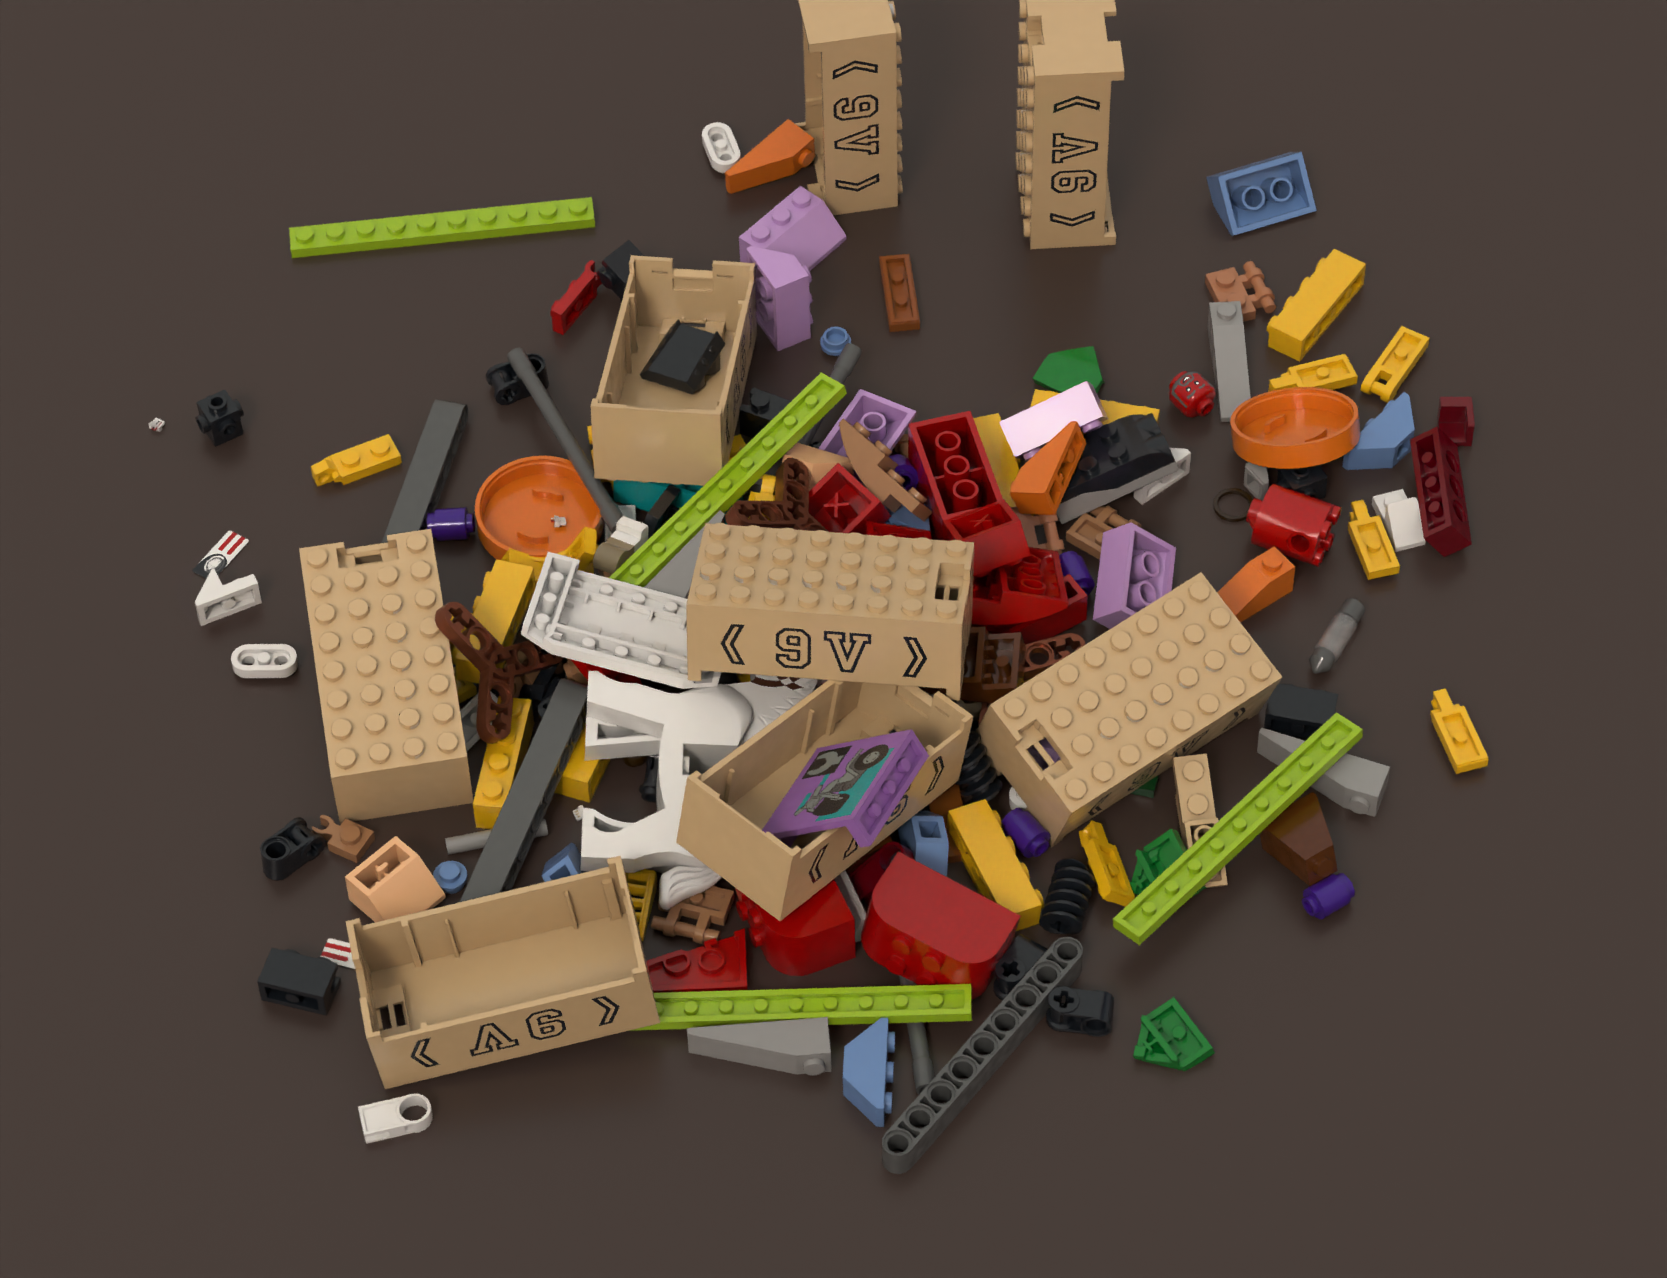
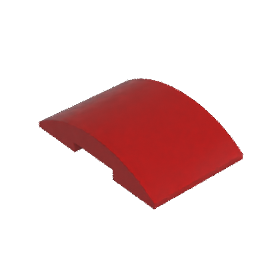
(1007, 593)

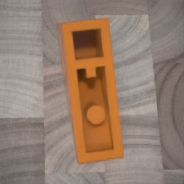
(773, 158)
(1048, 473)
(1258, 584)

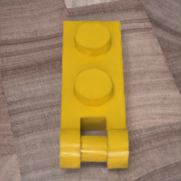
(1395, 363)

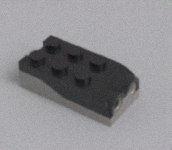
(1115, 463)

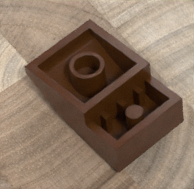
(991, 666)

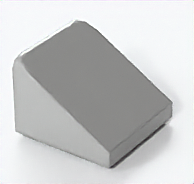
(1256, 480)

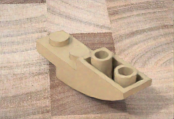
(1195, 804)

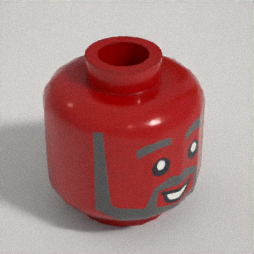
(1192, 394)

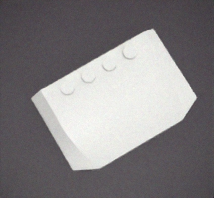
(611, 624)

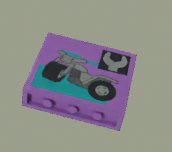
(850, 787)

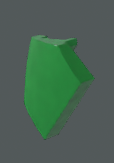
(1068, 369)
(1156, 859)
(1171, 1038)

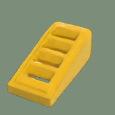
(642, 884)

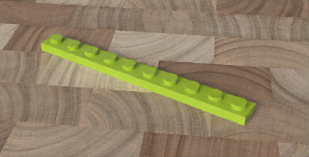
(441, 227)
(733, 479)
(1237, 828)
(839, 1004)

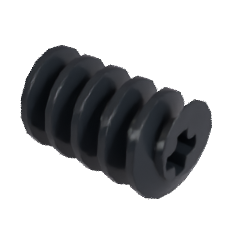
(978, 773)
(1067, 898)

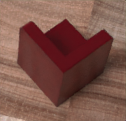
(1457, 419)

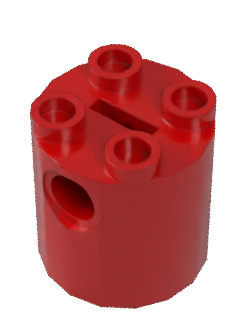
(1293, 524)

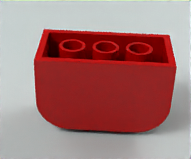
(951, 468)
(935, 928)
(808, 938)

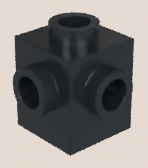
(220, 417)
(1308, 480)

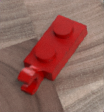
(575, 300)

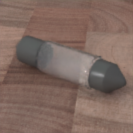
(1336, 635)

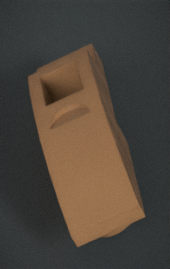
(877, 471)

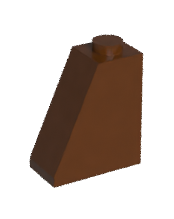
(1302, 840)

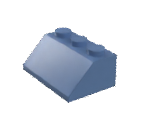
(1262, 193)

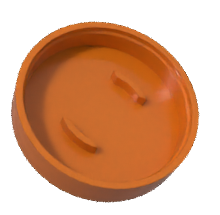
(1295, 427)
(521, 499)

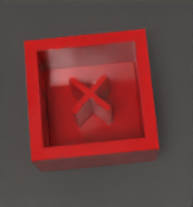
(844, 503)
(995, 534)

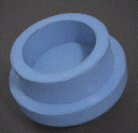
(834, 340)
(450, 876)

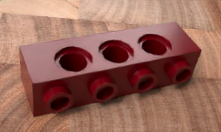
(1440, 492)

